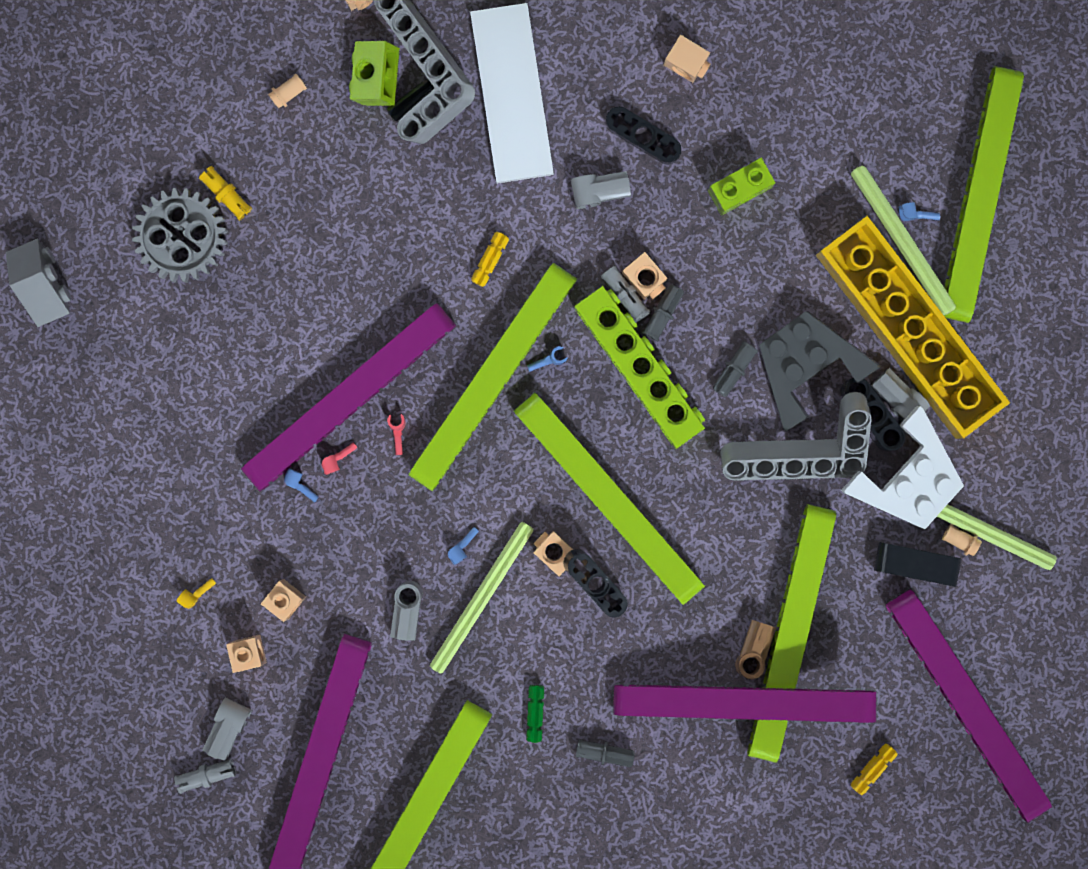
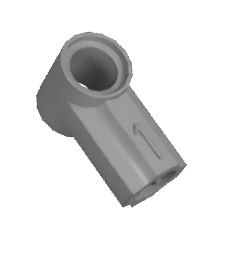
(594, 190)
(898, 394)
(406, 613)
(228, 724)

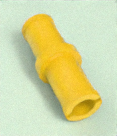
(225, 193)

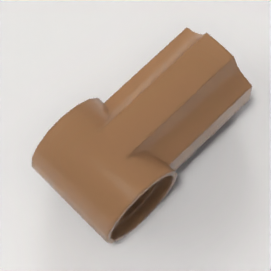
(757, 646)

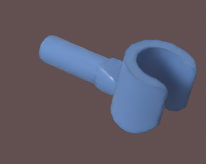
(908, 212)
(547, 360)
(293, 478)
(456, 553)

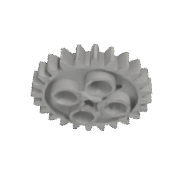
(195, 215)

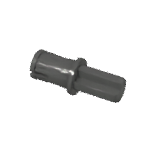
(663, 312)
(734, 369)
(605, 753)

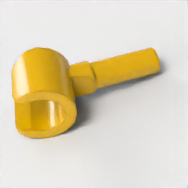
(188, 599)

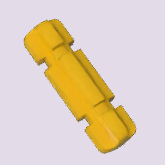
(490, 259)
(874, 769)

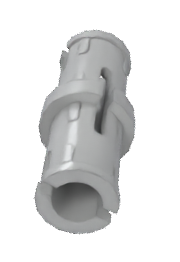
(625, 294)
(205, 776)

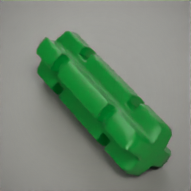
(535, 713)

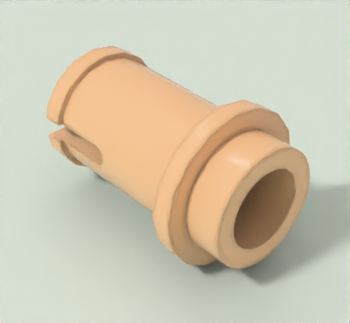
(287, 91)
(962, 540)

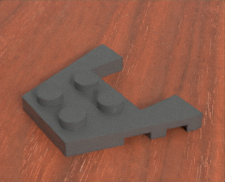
(802, 352)

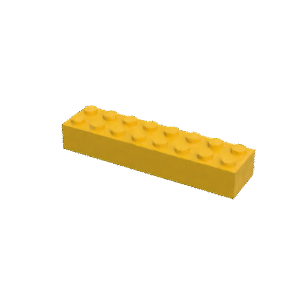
(912, 328)

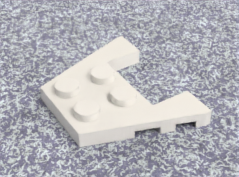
(921, 485)

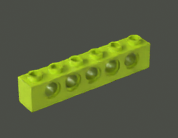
(607, 301)

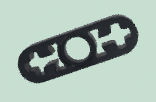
(641, 123)
(584, 579)

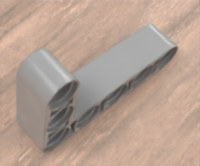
(429, 62)
(806, 458)

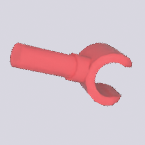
(397, 433)
(330, 463)

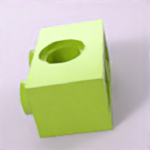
(381, 87)
(741, 186)

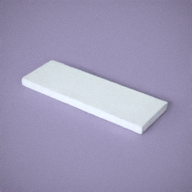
(512, 93)

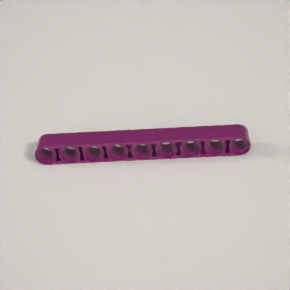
(347, 396)
(745, 703)
(969, 705)
(321, 753)

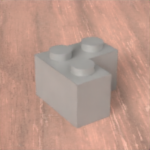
(36, 282)

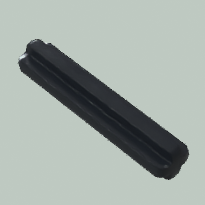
(412, 98)

